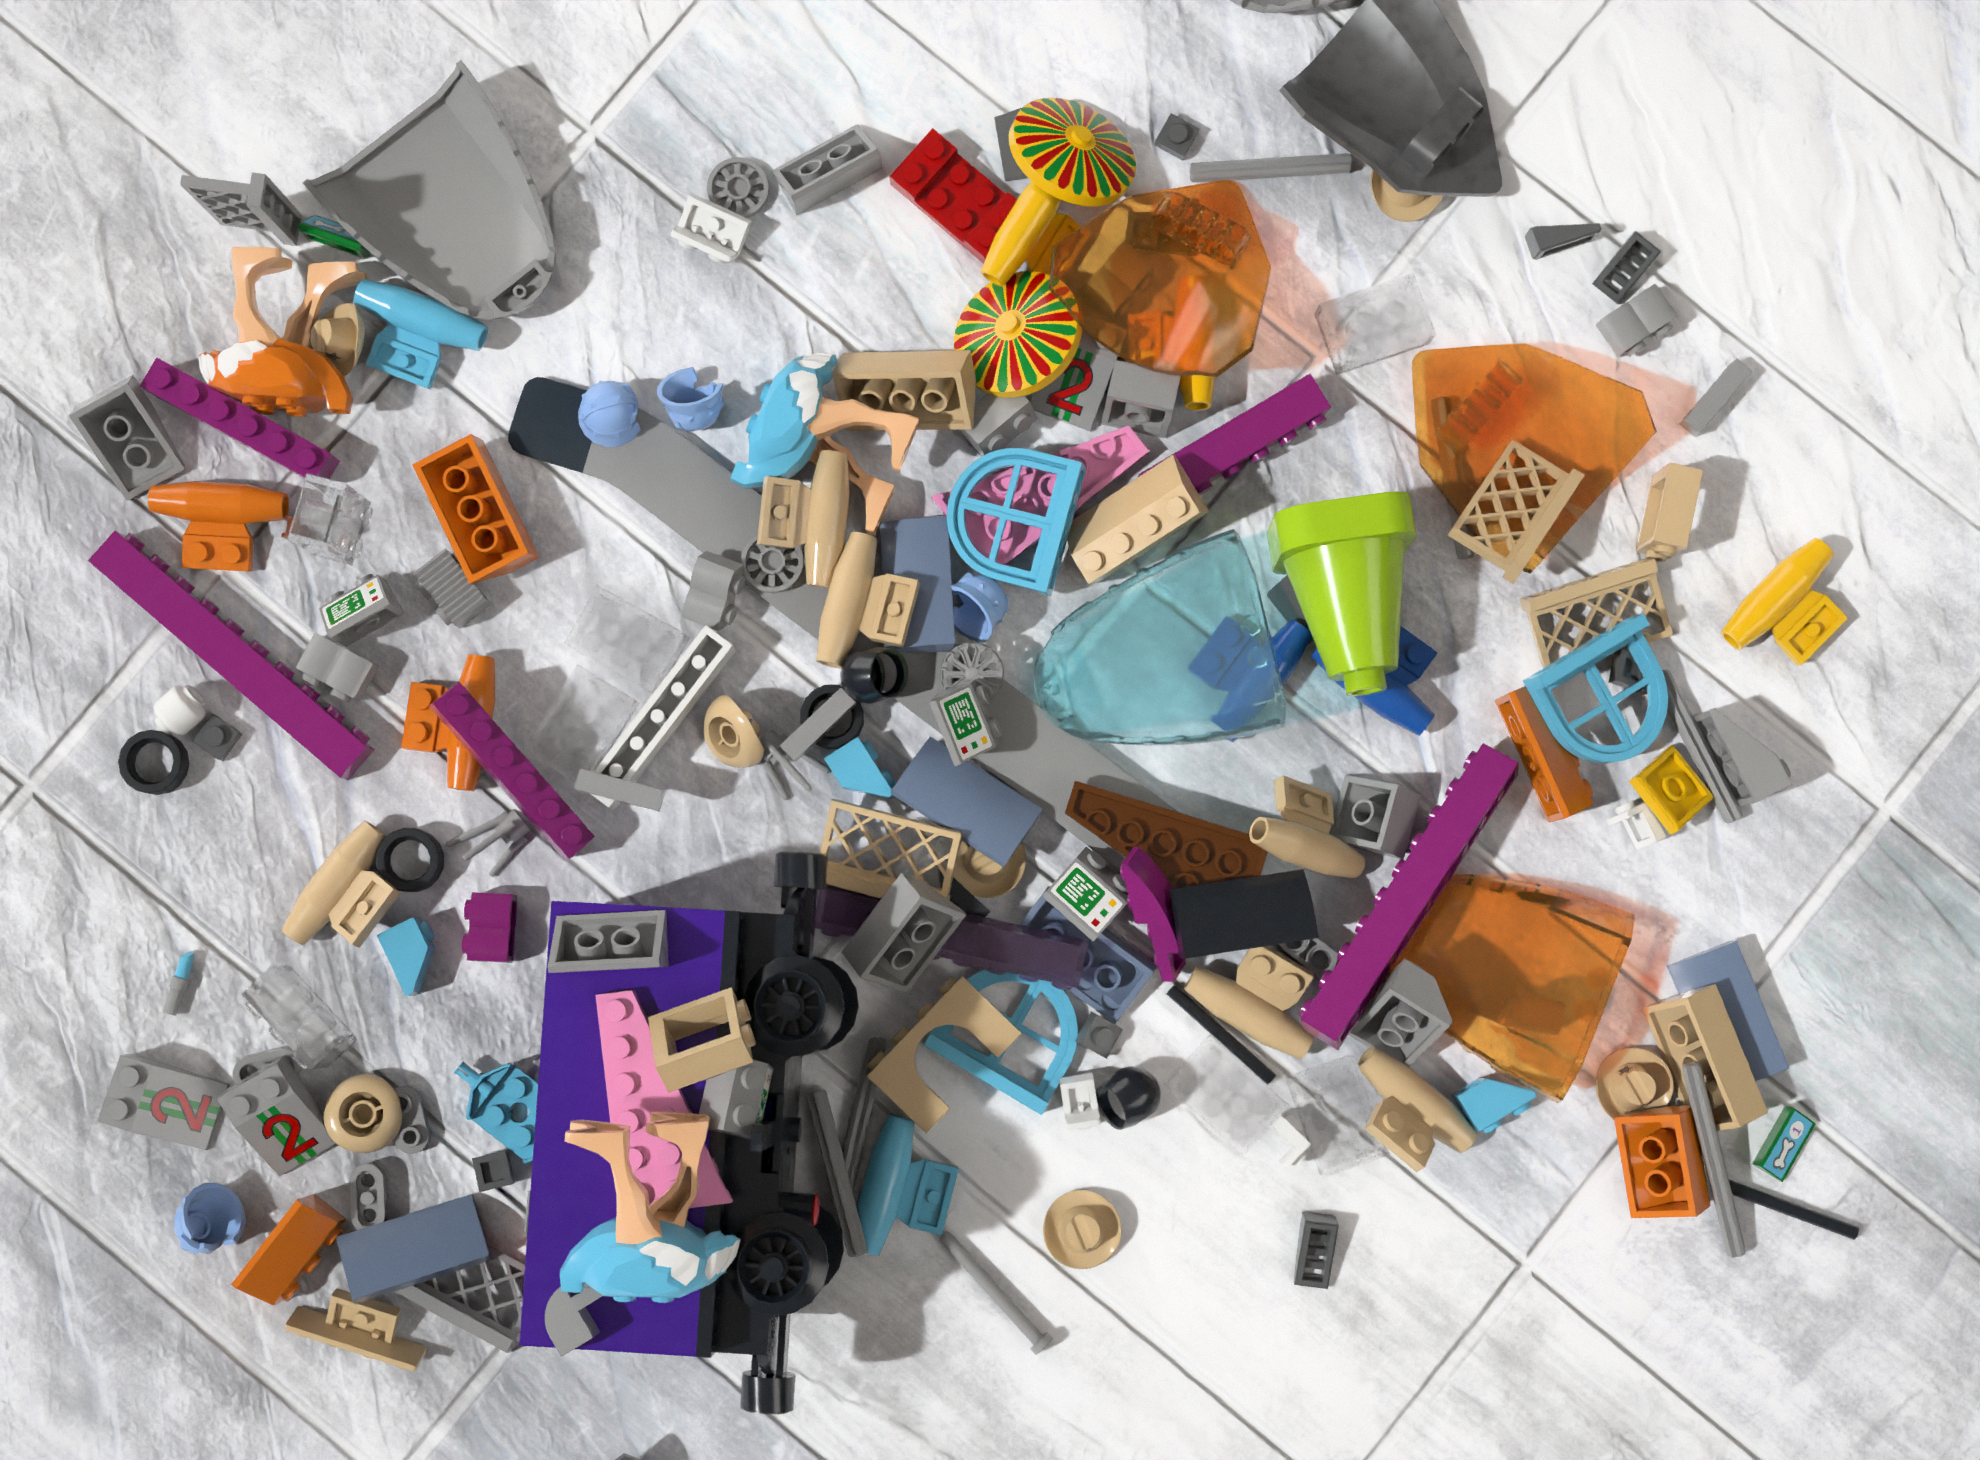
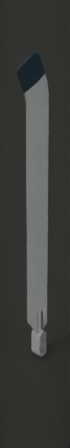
(720, 517)

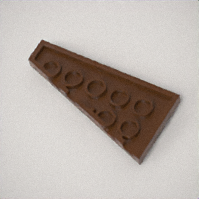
(1180, 845)

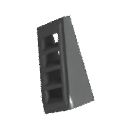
(1553, 239)
(1645, 247)
(1316, 1221)

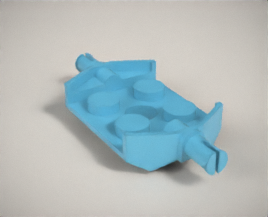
(491, 1105)

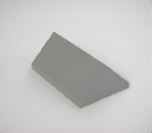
(828, 169)
(609, 942)

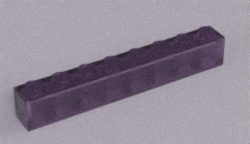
(976, 941)

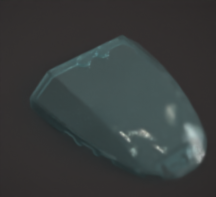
(1167, 655)

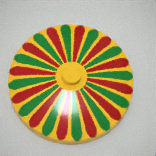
(1072, 152)
(1017, 335)

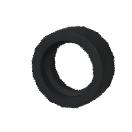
(851, 733)
(128, 757)
(435, 851)

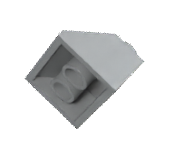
(902, 934)
(1404, 1014)

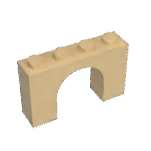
(896, 1070)

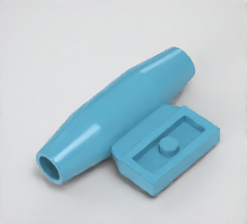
(414, 331)
(900, 1188)

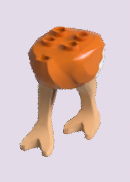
(274, 370)

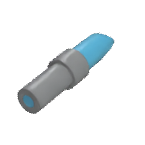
(179, 983)

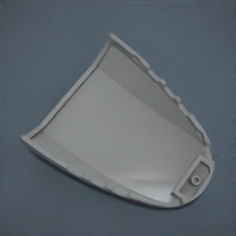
(448, 204)

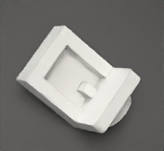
(1640, 823)
(1080, 1101)
(1290, 1130)

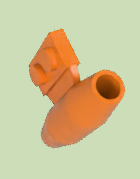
(218, 519)
(428, 733)

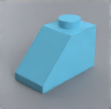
(409, 952)

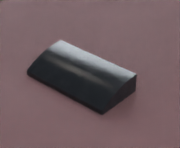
(1243, 914)

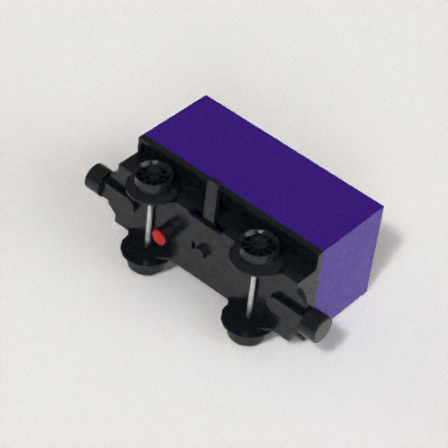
(786, 1237)

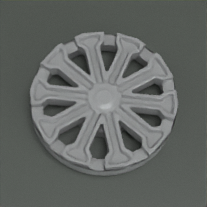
(738, 187)
(771, 562)
(973, 668)

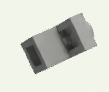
(569, 1320)

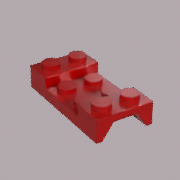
(953, 193)

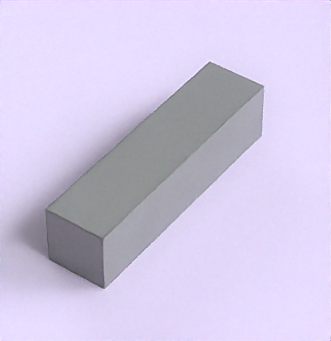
(1715, 397)
(818, 724)
(619, 790)

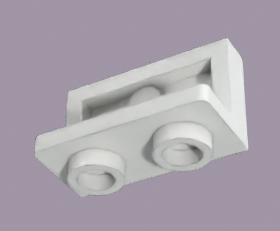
(711, 229)

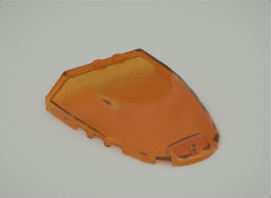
(1522, 973)

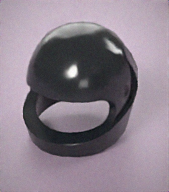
(865, 675)
(1136, 1092)

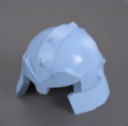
(690, 406)
(609, 414)
(982, 606)
(209, 1218)

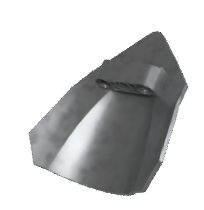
(1403, 100)

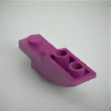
(1152, 905)

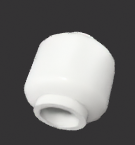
(179, 710)

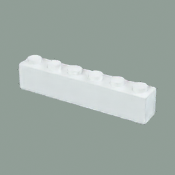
(666, 709)

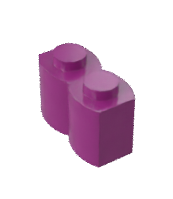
(490, 927)

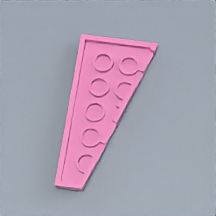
(1105, 461)
(636, 1091)

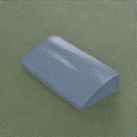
(921, 552)
(967, 801)
(1111, 969)
(1728, 970)
(412, 1249)

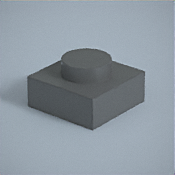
(1176, 136)
(1624, 670)
(217, 737)
(1098, 1035)
(493, 1170)

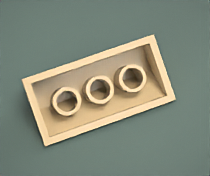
(916, 383)
(1134, 520)
(1699, 1030)

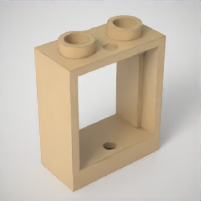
(1669, 511)
(707, 1059)

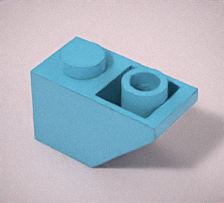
(858, 772)
(1488, 1101)

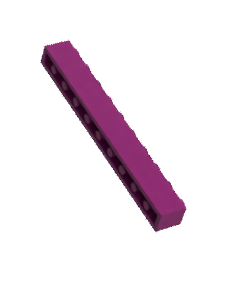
(231, 655)
(1409, 896)

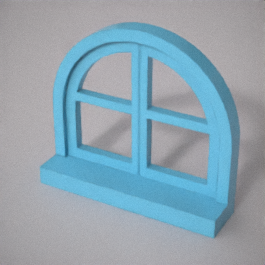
(1054, 526)
(1584, 659)
(999, 1076)

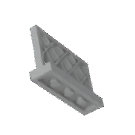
(247, 205)
(466, 1317)

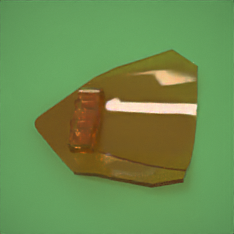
(1168, 278)
(1486, 395)

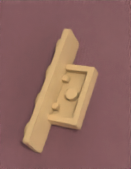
(359, 1328)

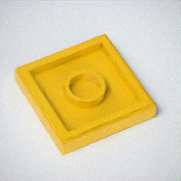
(1671, 789)

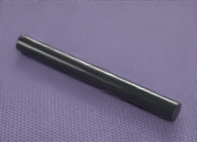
(1221, 1034)
(1794, 1210)

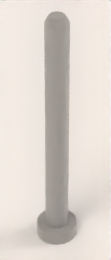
(996, 1293)

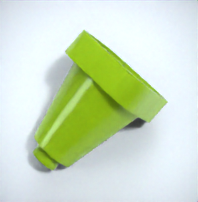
(1348, 580)

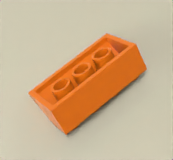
(475, 510)
(1546, 761)

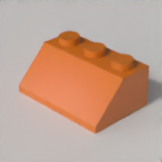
(1662, 1163)
(290, 1251)

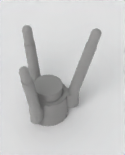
(774, 753)
(510, 828)

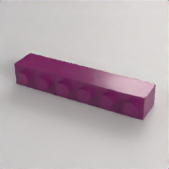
(237, 421)
(1253, 434)
(512, 771)

